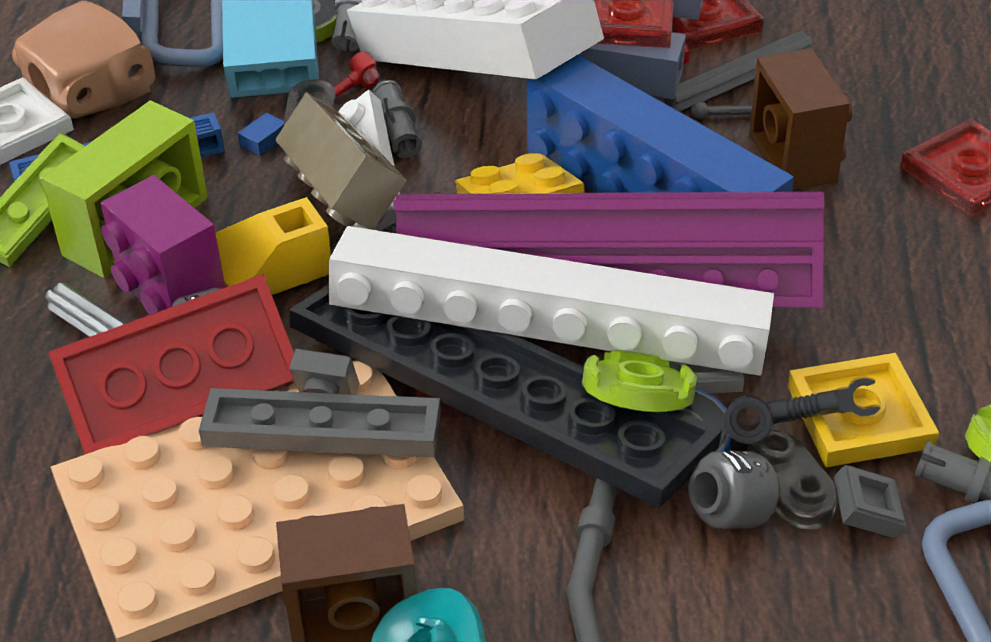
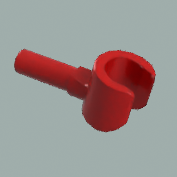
(362, 73)

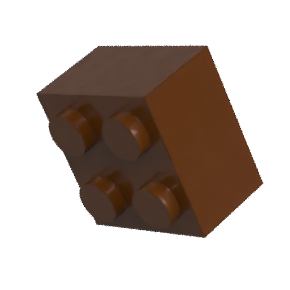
(799, 117)
(344, 572)

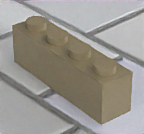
(339, 164)

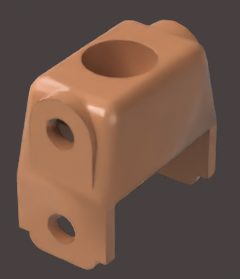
(84, 60)

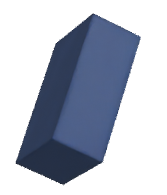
(261, 134)

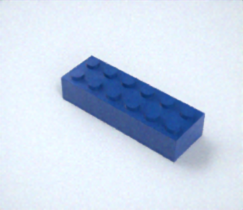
(631, 141)

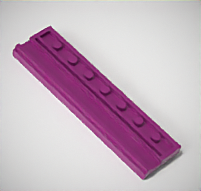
(709, 237)

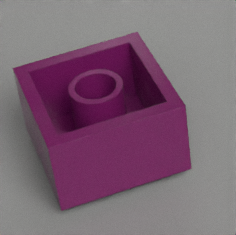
(160, 245)

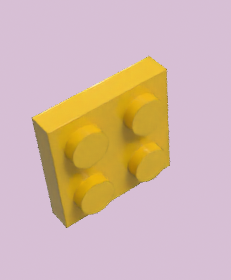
(527, 175)
(848, 438)

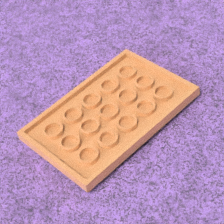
(193, 527)

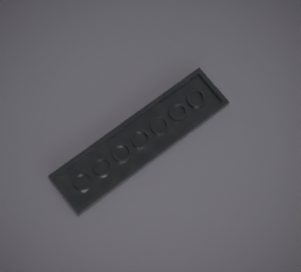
(519, 393)

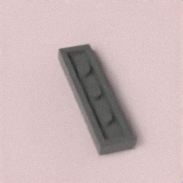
(321, 422)

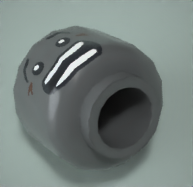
(734, 489)

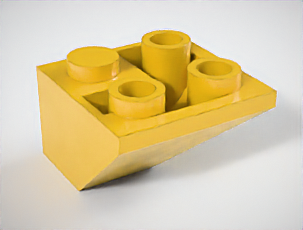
(282, 243)

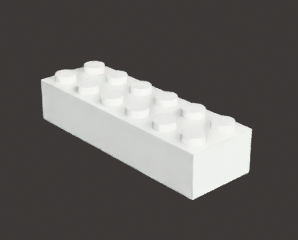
(477, 35)

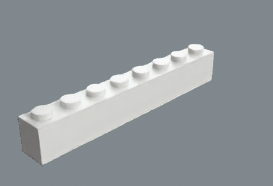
(551, 299)

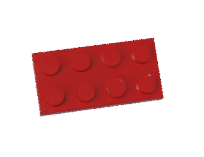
(167, 362)

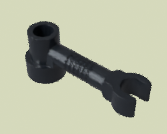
(784, 410)

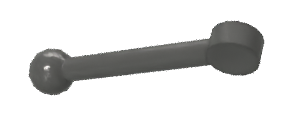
(701, 110)

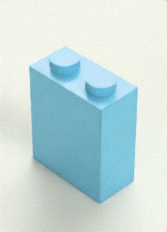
(268, 45)

